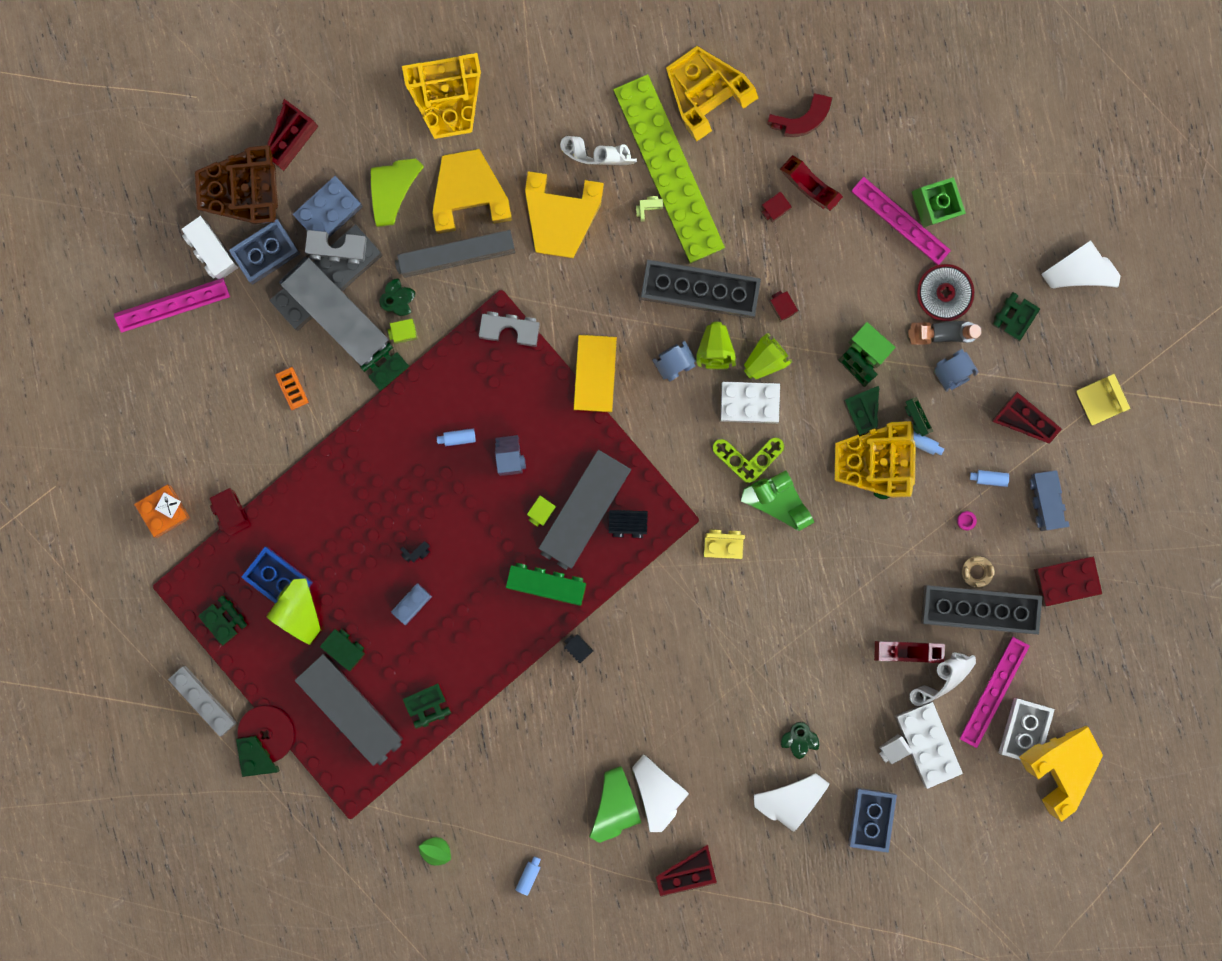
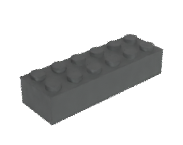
(340, 273)
(700, 289)
(981, 609)

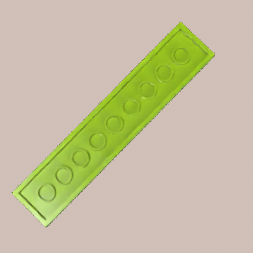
(669, 169)

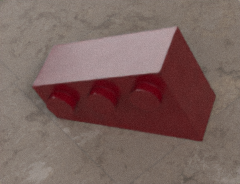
(290, 134)
(1026, 418)
(687, 875)

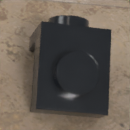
(421, 552)

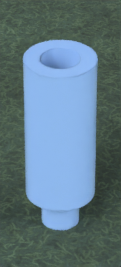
(457, 437)
(927, 444)
(990, 478)
(528, 876)

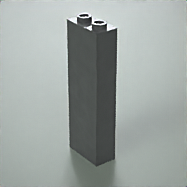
(455, 254)
(334, 311)
(584, 510)
(349, 710)

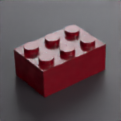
(1068, 581)

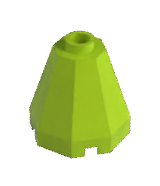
(716, 348)
(766, 358)

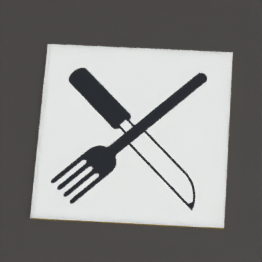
(167, 505)

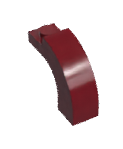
(807, 123)
(810, 184)
(909, 652)

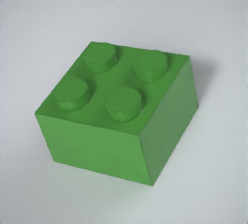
(938, 202)
(871, 345)

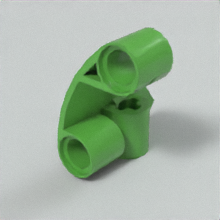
(778, 499)
(616, 807)

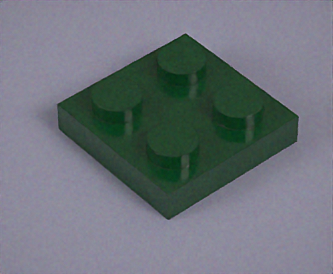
(921, 423)

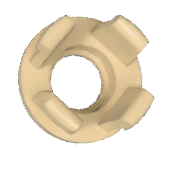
(988, 571)

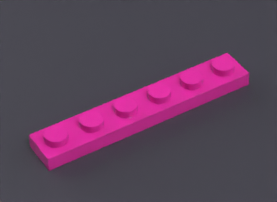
(900, 221)
(172, 305)
(994, 692)

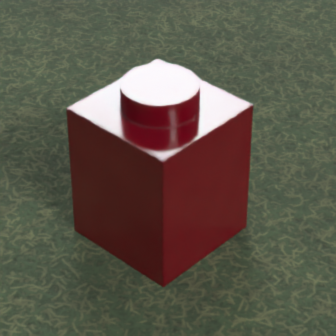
(775, 207)
(783, 305)

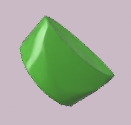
(435, 851)

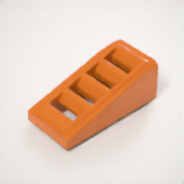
(285, 373)

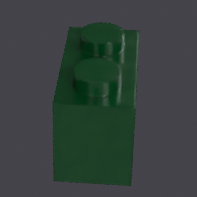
(343, 649)

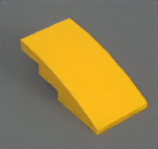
(595, 373)

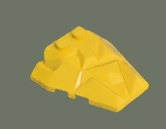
(445, 93)
(879, 460)

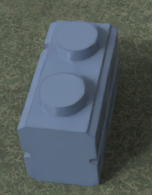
(411, 604)

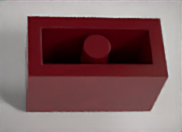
(229, 512)

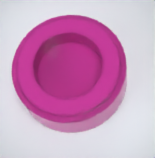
(966, 520)

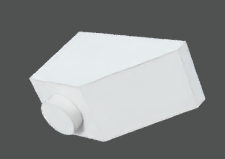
(895, 749)

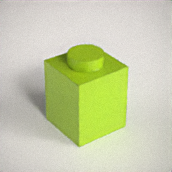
(402, 331)
(540, 511)

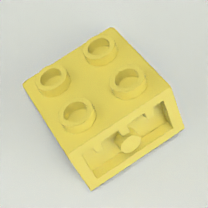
(1102, 399)
(724, 545)

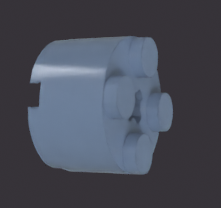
(674, 361)
(955, 371)

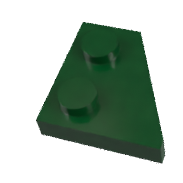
(864, 410)
(254, 758)

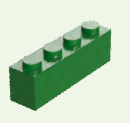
(546, 585)

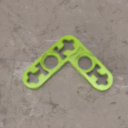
(752, 464)

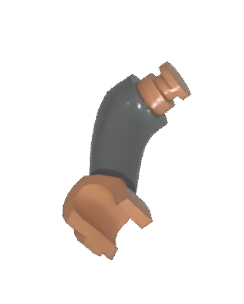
(943, 332)

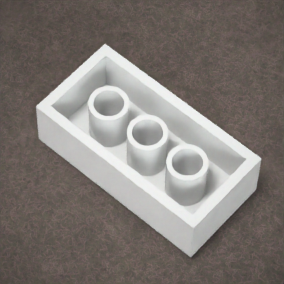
(929, 744)

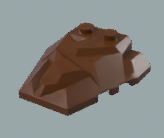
(240, 186)

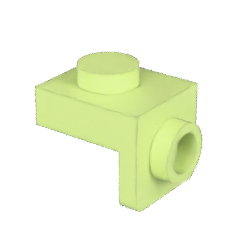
(651, 203)

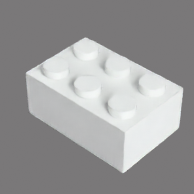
(209, 248)
(750, 402)
(1025, 727)

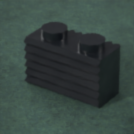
(628, 522)
(577, 647)

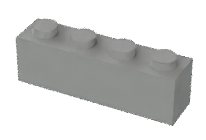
(202, 701)

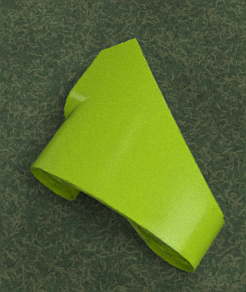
(389, 188)
(296, 611)

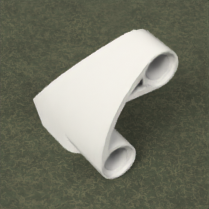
(603, 155)
(1083, 268)
(958, 668)
(659, 794)
(792, 802)

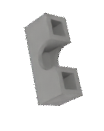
(352, 249)
(493, 325)

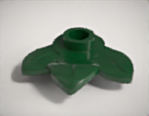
(400, 298)
(800, 742)

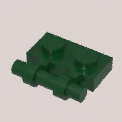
(1021, 319)
(858, 366)
(387, 371)
(218, 624)
(424, 700)

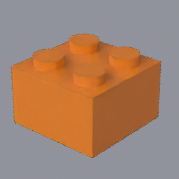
(157, 521)

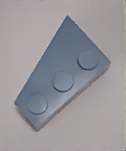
(508, 456)
(1048, 501)

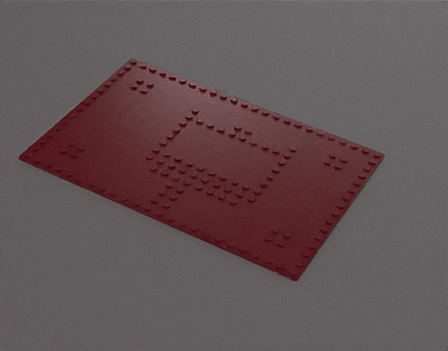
(393, 486)

